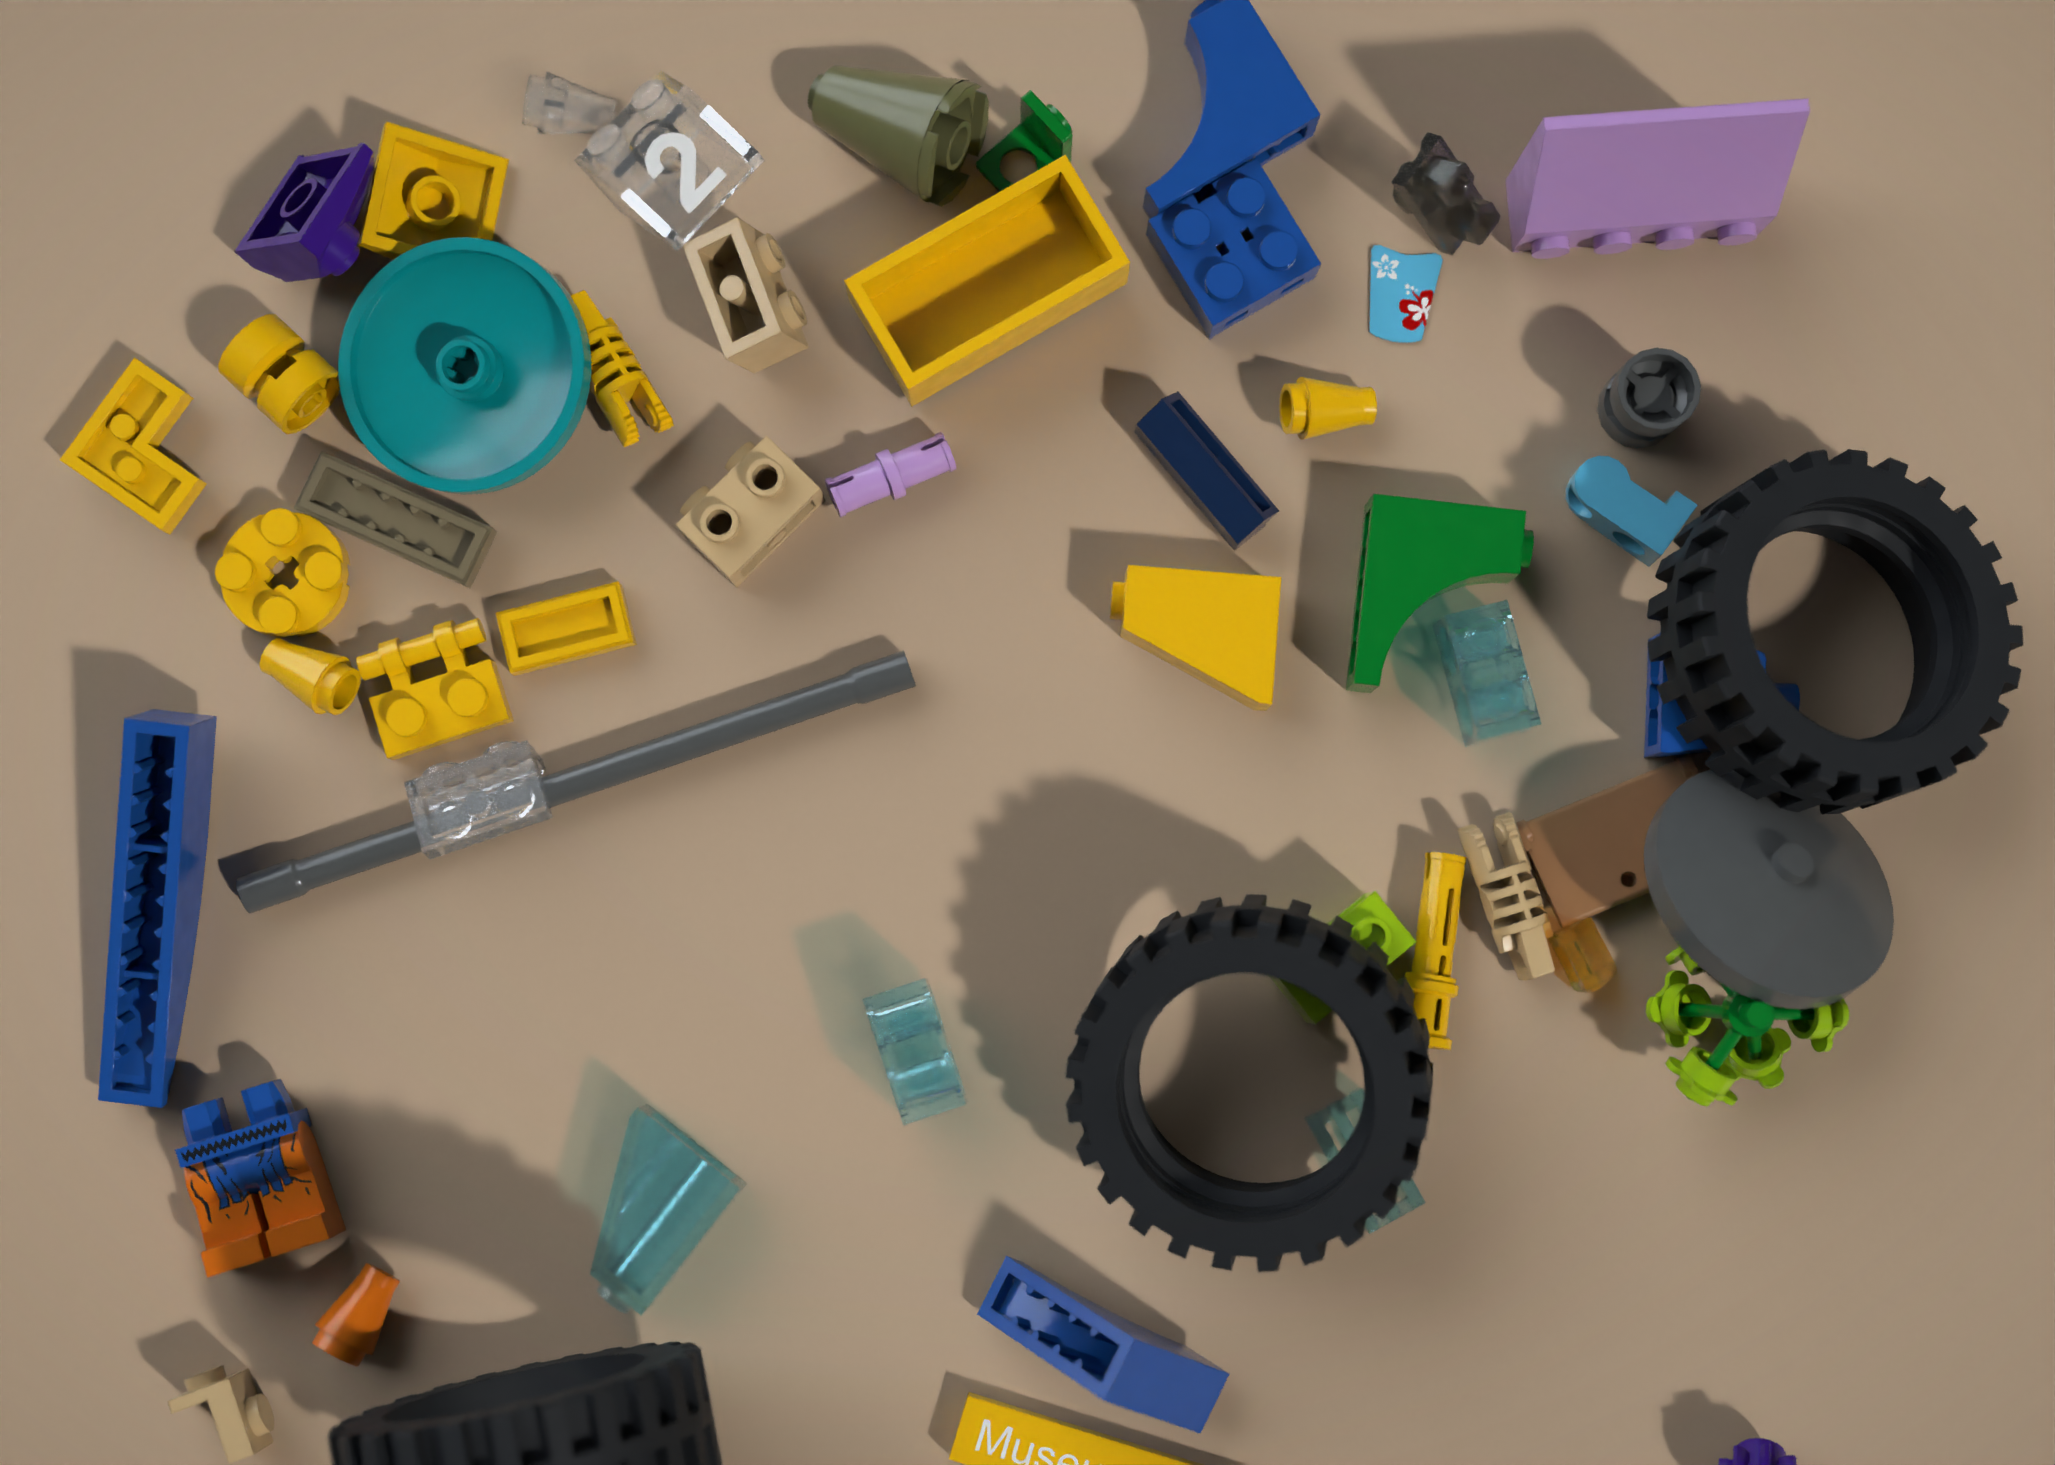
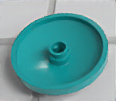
(464, 366)

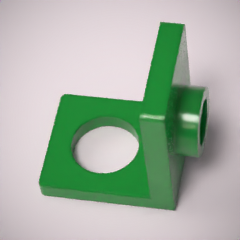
(1041, 133)

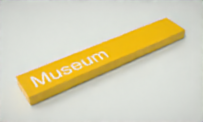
(1011, 1435)

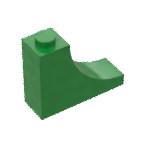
(1416, 553)

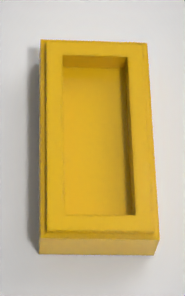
(566, 628)

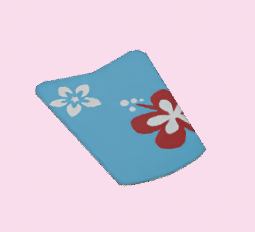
(1401, 293)

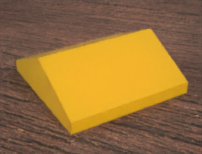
(429, 192)

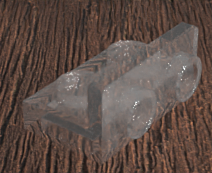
(478, 798)

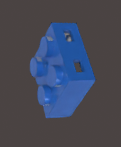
(1242, 275)

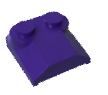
(312, 217)

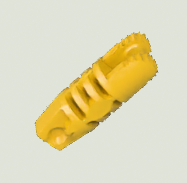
(619, 376)

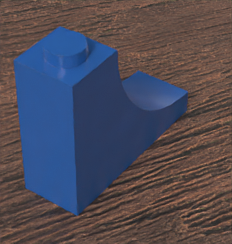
(1248, 102)
(1103, 1349)

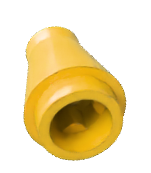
(1323, 407)
(315, 677)

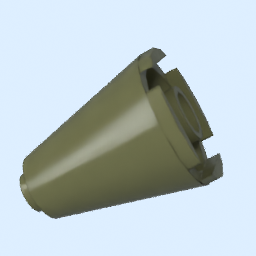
(904, 124)

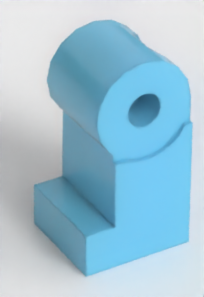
(1624, 511)

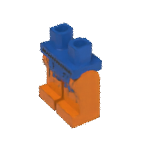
(256, 1185)

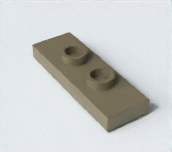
(395, 519)

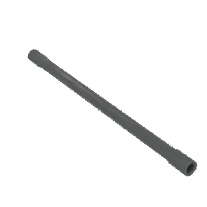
(857, 686)

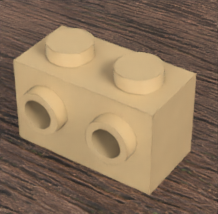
(746, 295)
(749, 509)

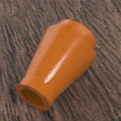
(357, 1316)

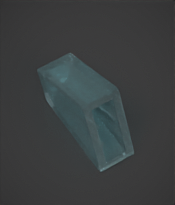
(657, 1211)

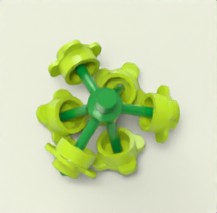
(1750, 1044)

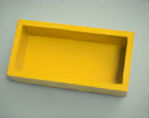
(988, 280)

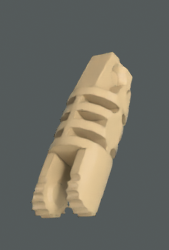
(1510, 897)

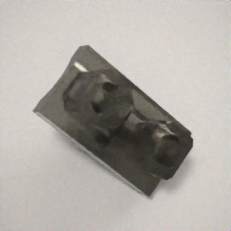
(1443, 197)

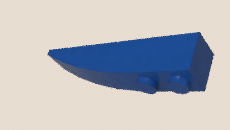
(155, 900)

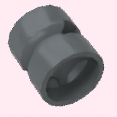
(1649, 397)

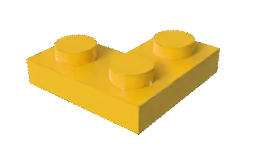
(121, 446)

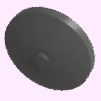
(1768, 894)

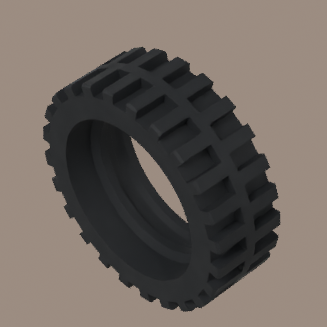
(1939, 580)
(1225, 1212)
(576, 1410)

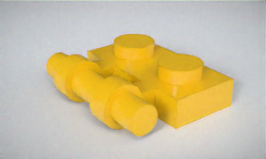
(441, 707)

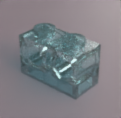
(1486, 673)
(915, 1051)

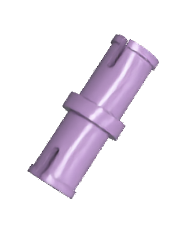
(890, 474)

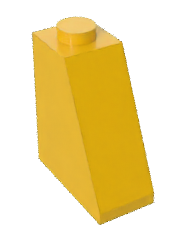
(1205, 625)

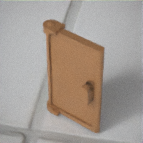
(1594, 848)

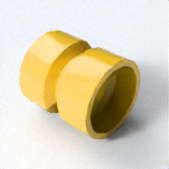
(271, 365)

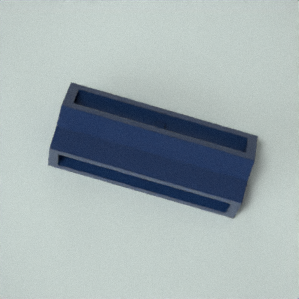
(1205, 470)

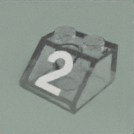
(668, 160)

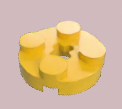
(247, 574)

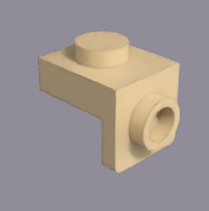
(238, 1411)

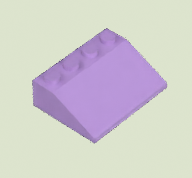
(1653, 177)

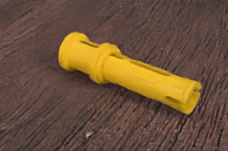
(1435, 944)

